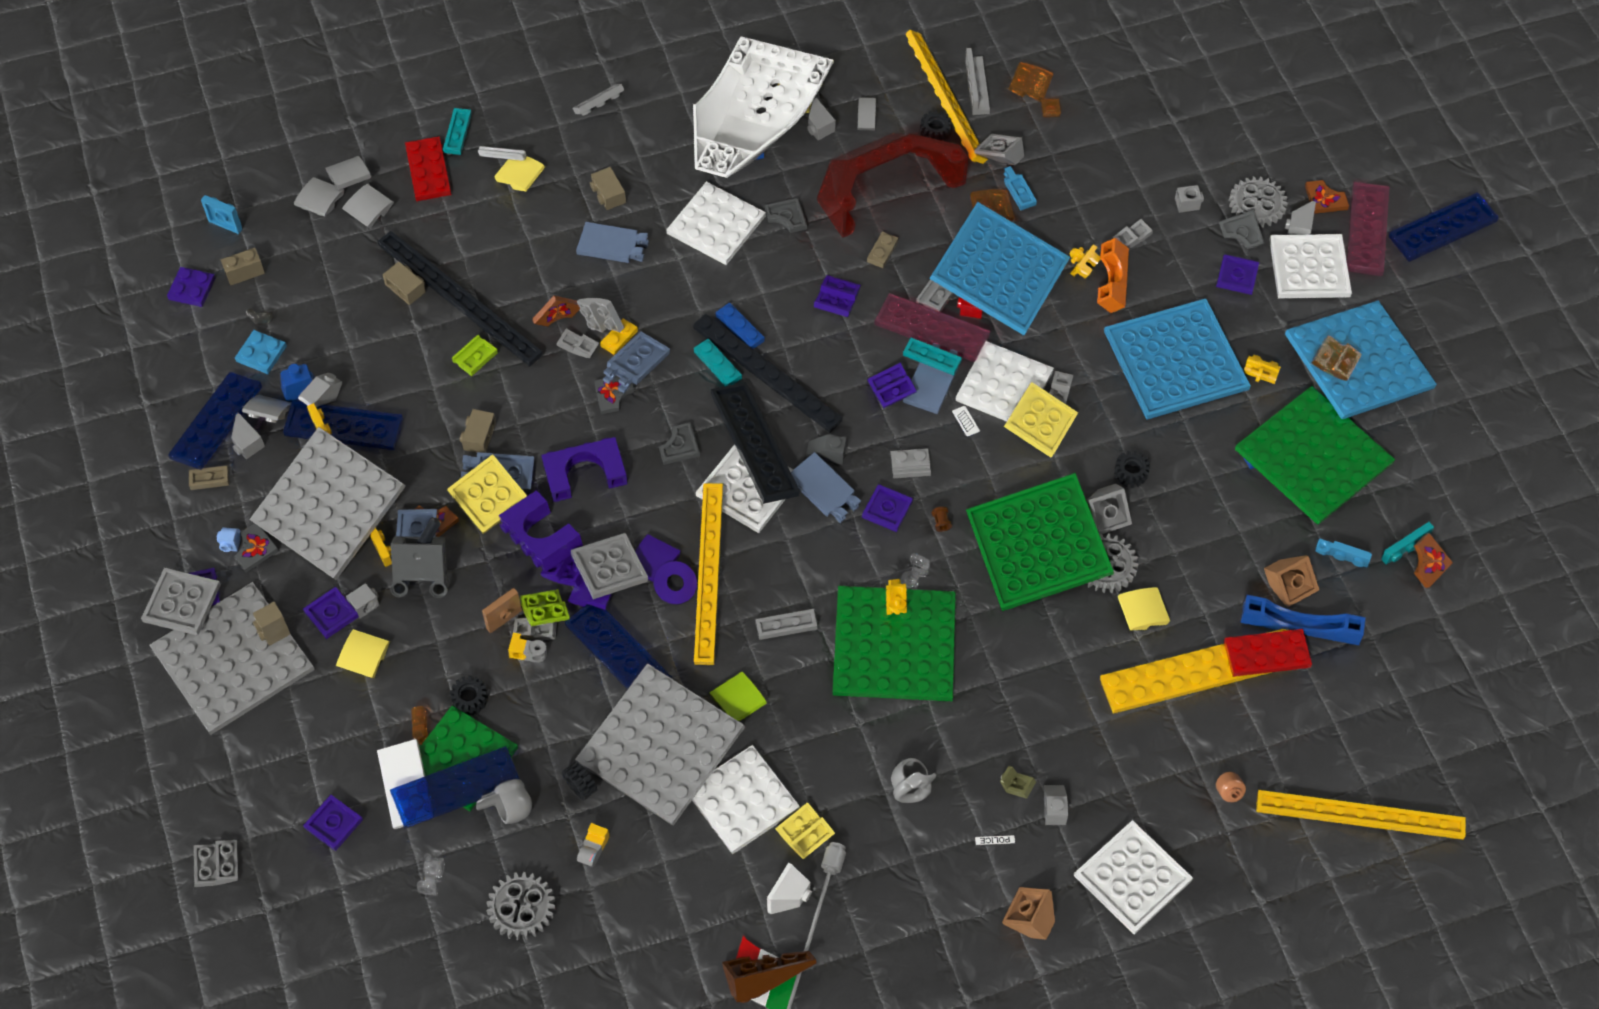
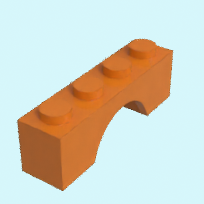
(1115, 258)

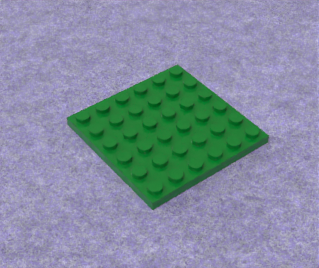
(1314, 455)
(1039, 542)
(894, 653)

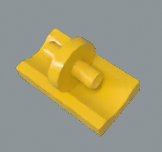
(1081, 267)
(1261, 369)
(896, 597)

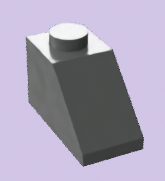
(828, 448)

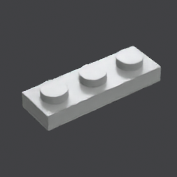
(599, 99)
(786, 624)

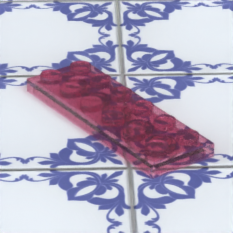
(1368, 229)
(932, 327)

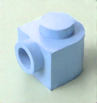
(229, 539)

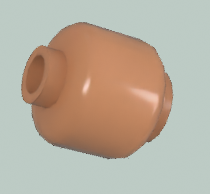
(1230, 787)

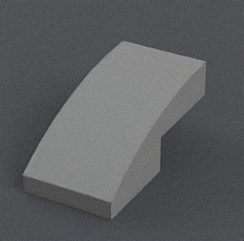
(866, 114)
(1134, 234)
(576, 344)
(1061, 386)
(537, 632)

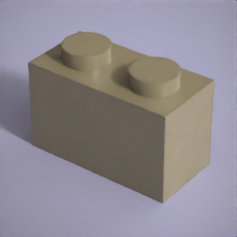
(608, 188)
(242, 266)
(404, 283)
(478, 431)
(270, 624)

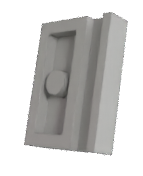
(934, 296)
(910, 463)

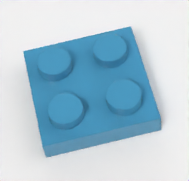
(221, 214)
(260, 352)

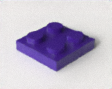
(1237, 274)
(191, 286)
(887, 508)
(330, 613)
(333, 822)

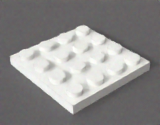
(716, 223)
(1310, 266)
(1000, 380)
(739, 493)
(744, 799)
(1133, 877)

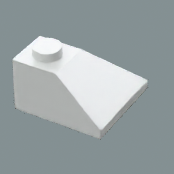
(788, 891)

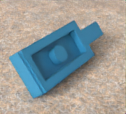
(1019, 189)
(1344, 552)

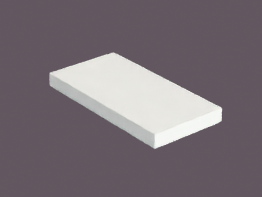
(399, 766)

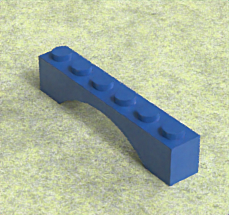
(1339, 628)

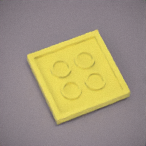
(1041, 419)
(486, 493)

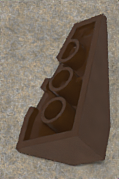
(753, 978)

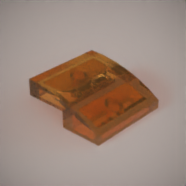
(1031, 81)
(994, 199)
(1336, 358)

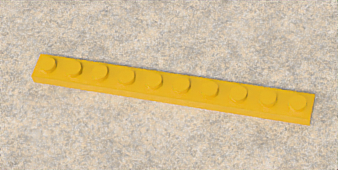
(945, 94)
(376, 536)
(708, 574)
(1361, 814)

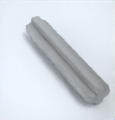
(502, 153)

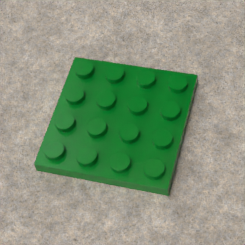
(458, 740)

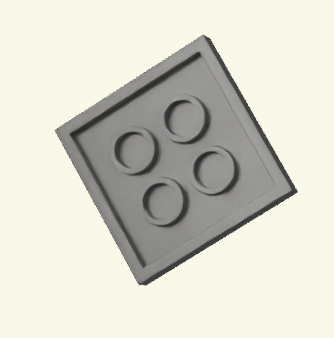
(609, 565)
(181, 601)

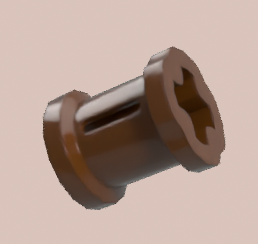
(941, 519)

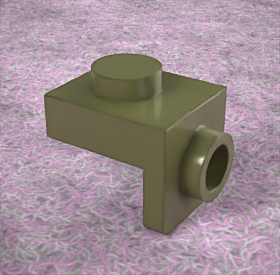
(1017, 783)

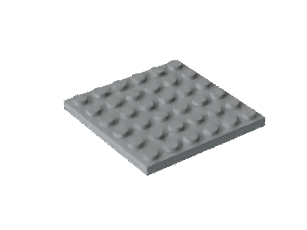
(327, 503)
(227, 664)
(660, 744)

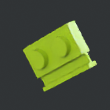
(474, 355)

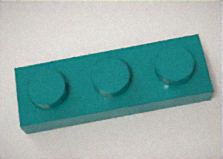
(457, 131)
(932, 356)
(717, 363)
(1406, 544)

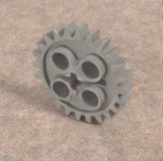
(1262, 197)
(1123, 561)
(538, 910)

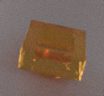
(1050, 108)

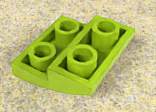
(544, 607)
(738, 697)

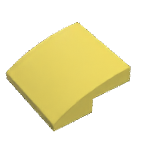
(519, 173)
(1143, 608)
(362, 653)
(805, 831)

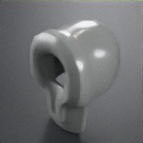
(911, 781)
(510, 801)

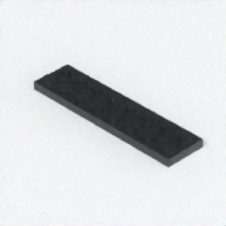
(755, 443)

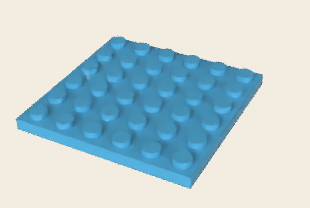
(1000, 268)
(1176, 358)
(1387, 364)

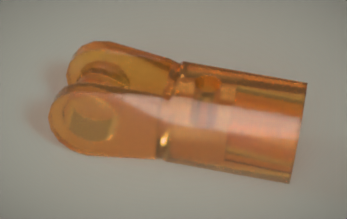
(419, 724)

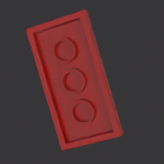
(427, 168)
(1267, 652)

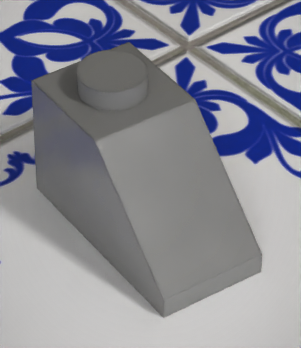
(820, 121)
(1301, 220)
(321, 390)
(245, 438)
(1055, 805)

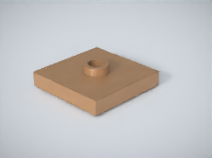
(502, 610)

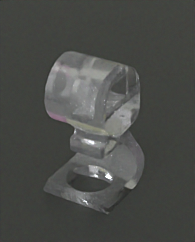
(911, 578)
(432, 869)

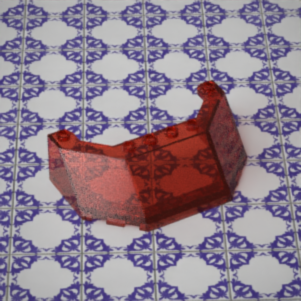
(842, 171)

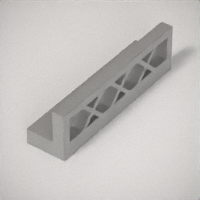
(977, 84)

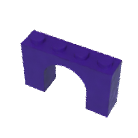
(602, 452)
(544, 551)

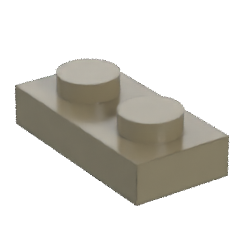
(882, 250)
(209, 477)

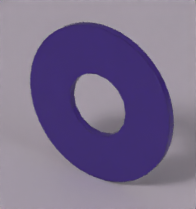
(677, 568)

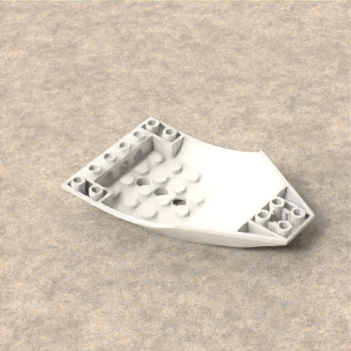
(725, 119)

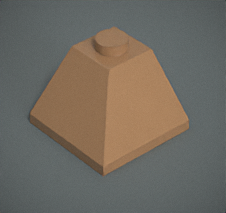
(1292, 579)
(1031, 913)

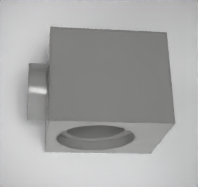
(1188, 198)
(363, 600)

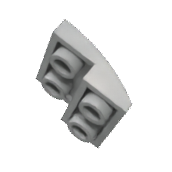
(348, 172)
(318, 197)
(367, 205)
(600, 314)
(267, 407)
(215, 863)

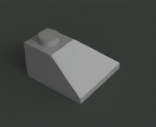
(1002, 148)
(1109, 508)

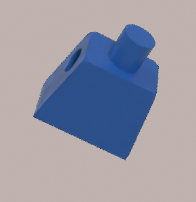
(295, 380)

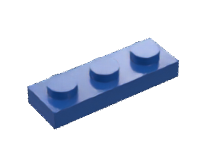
(740, 326)

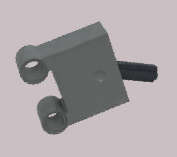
(420, 560)

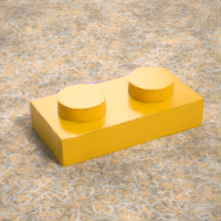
(615, 341)

